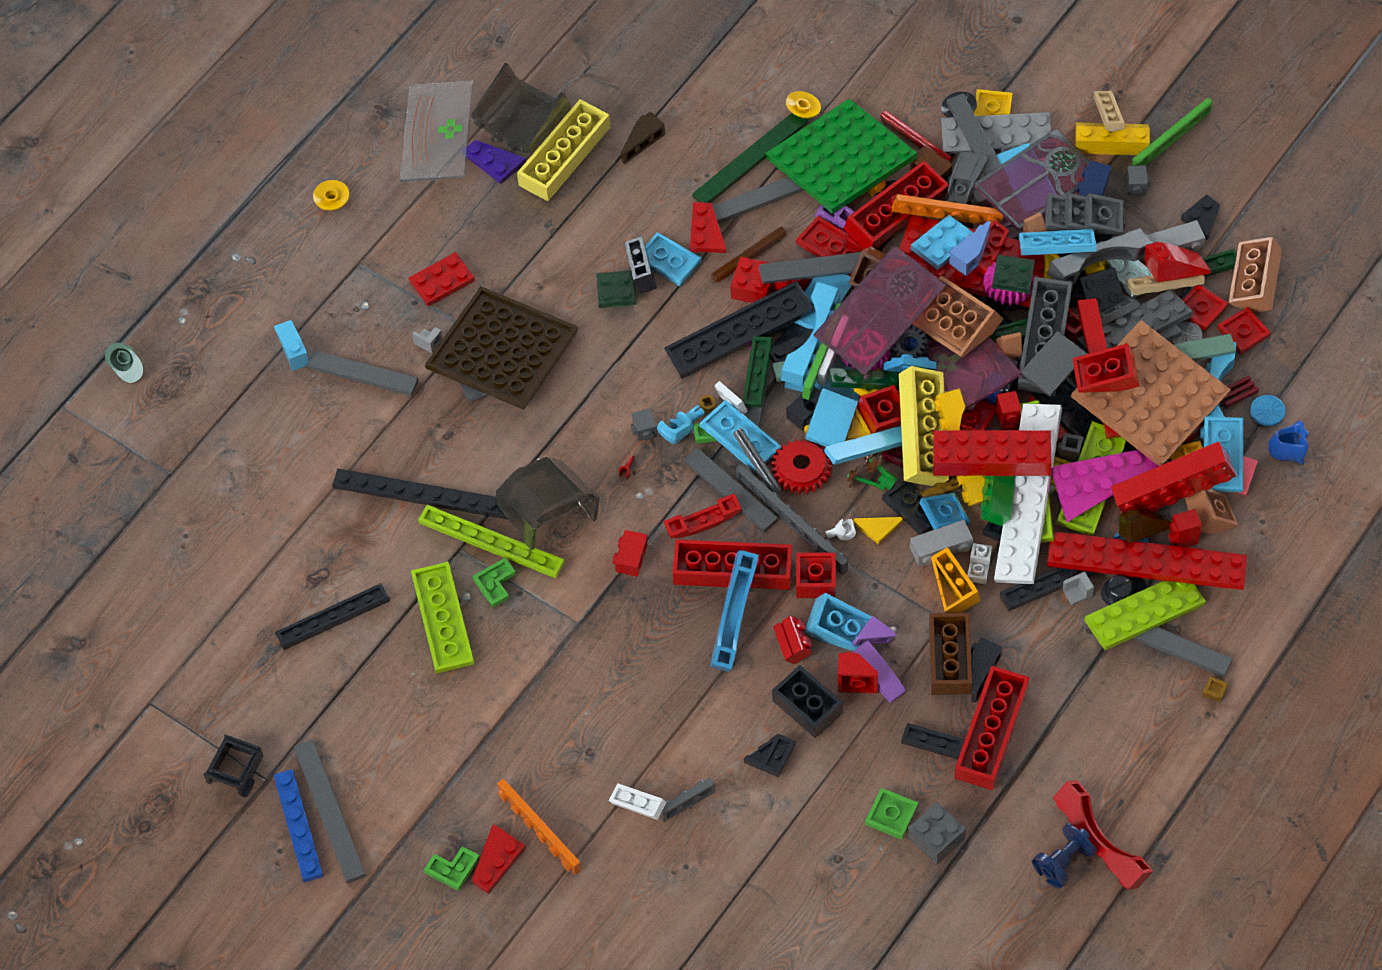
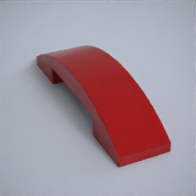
(703, 519)

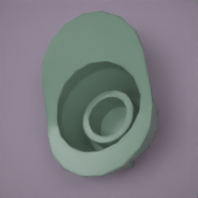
(124, 362)

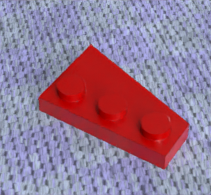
(995, 241)

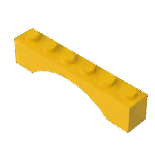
(951, 408)

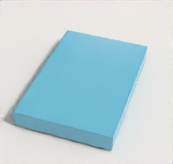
(671, 259)
(831, 418)

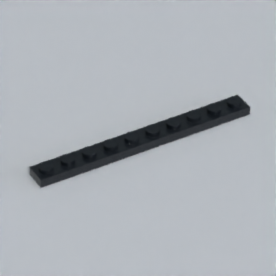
(417, 493)

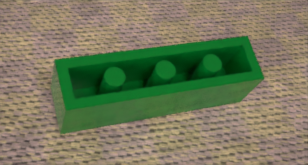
(997, 499)

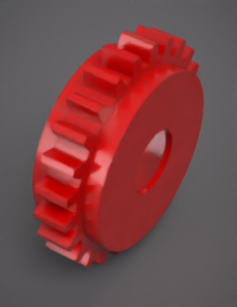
(801, 479)

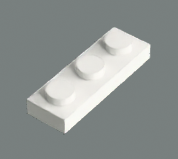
(637, 801)

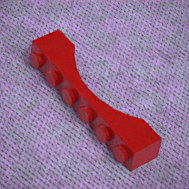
(1076, 804)

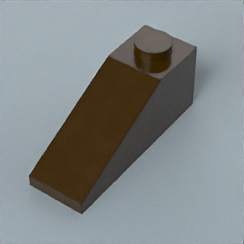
(644, 133)
(1141, 524)

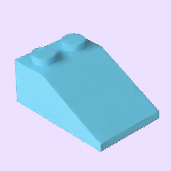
(835, 622)

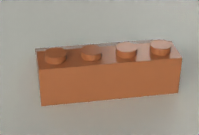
(958, 319)

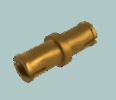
(940, 489)

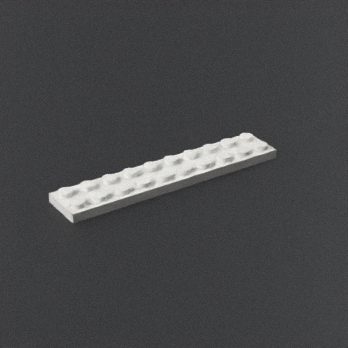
(1023, 531)

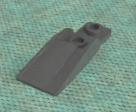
(965, 173)

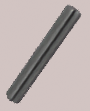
(757, 461)

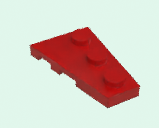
(705, 230)
(496, 858)

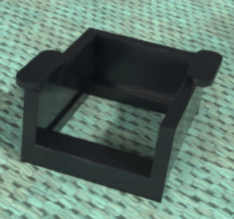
(245, 782)

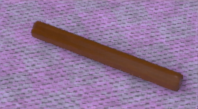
(750, 253)

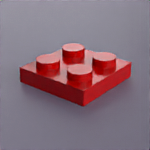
(1205, 306)
(1244, 330)

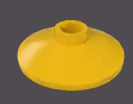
(803, 104)
(331, 189)

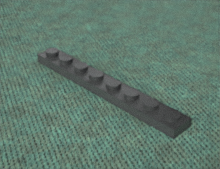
(787, 514)

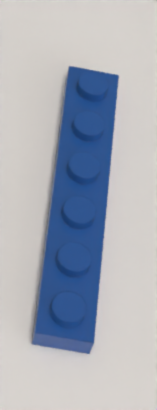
(298, 825)

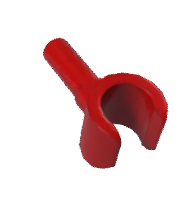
(626, 468)

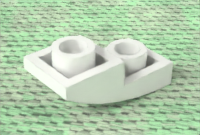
(979, 563)

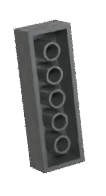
(1046, 316)

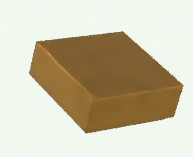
(1215, 689)

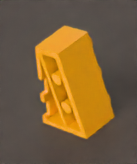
(954, 585)

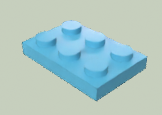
(938, 241)

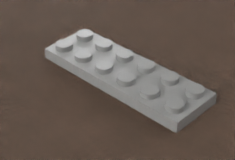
(999, 130)

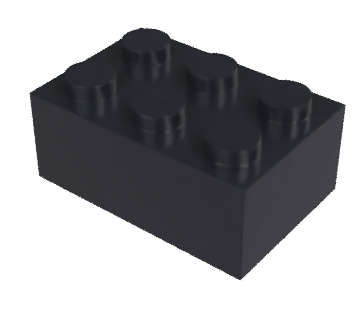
(807, 701)

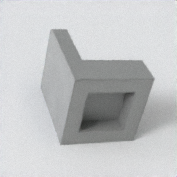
(427, 339)
(1078, 588)

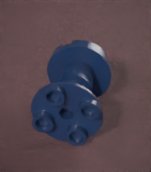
(1055, 864)

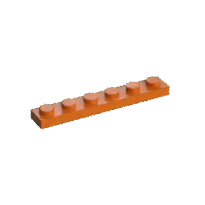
(942, 209)
(542, 831)

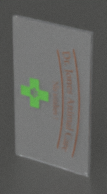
(436, 131)

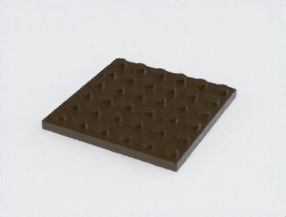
(501, 347)

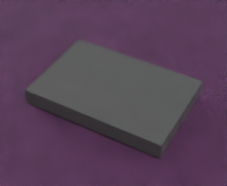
(1052, 364)

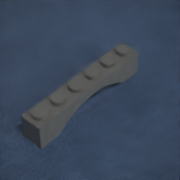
(1125, 247)

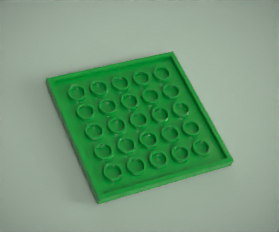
(841, 155)

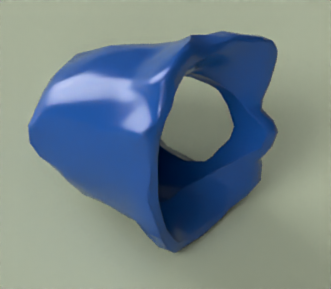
(1287, 445)

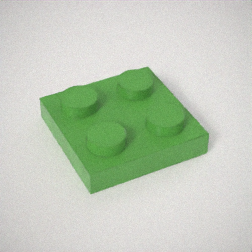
(891, 813)

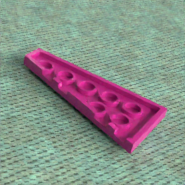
(1090, 481)

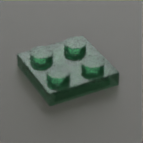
(1013, 274)
(615, 289)

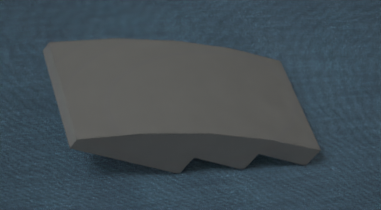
(1083, 212)

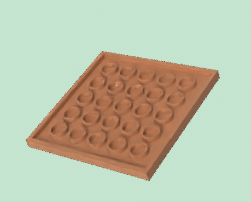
(1166, 406)

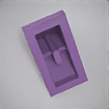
(875, 633)

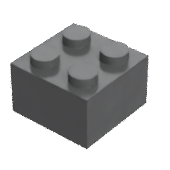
(936, 833)

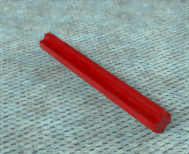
(911, 134)

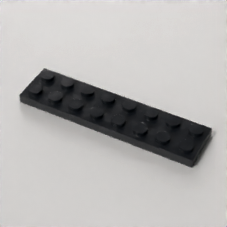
(738, 329)

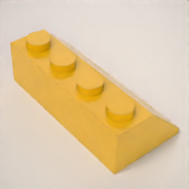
(1095, 139)

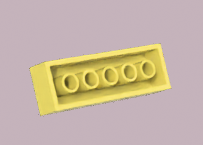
(563, 150)
(918, 423)

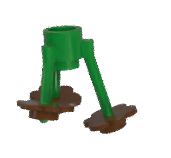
(873, 461)

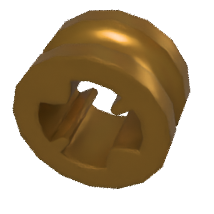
(707, 398)

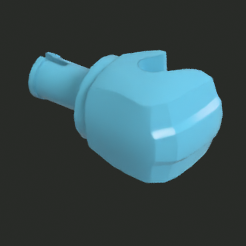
(681, 426)

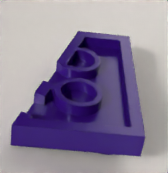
(494, 161)

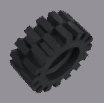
(921, 346)

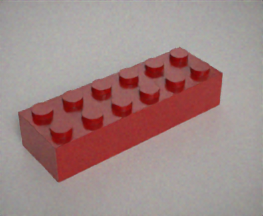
(875, 220)
(992, 453)
(1175, 480)
(712, 563)
(992, 728)

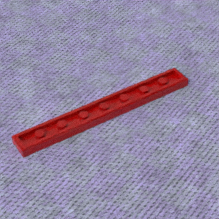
(1093, 337)

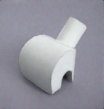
(843, 530)

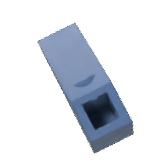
(968, 253)

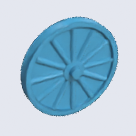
(1267, 410)

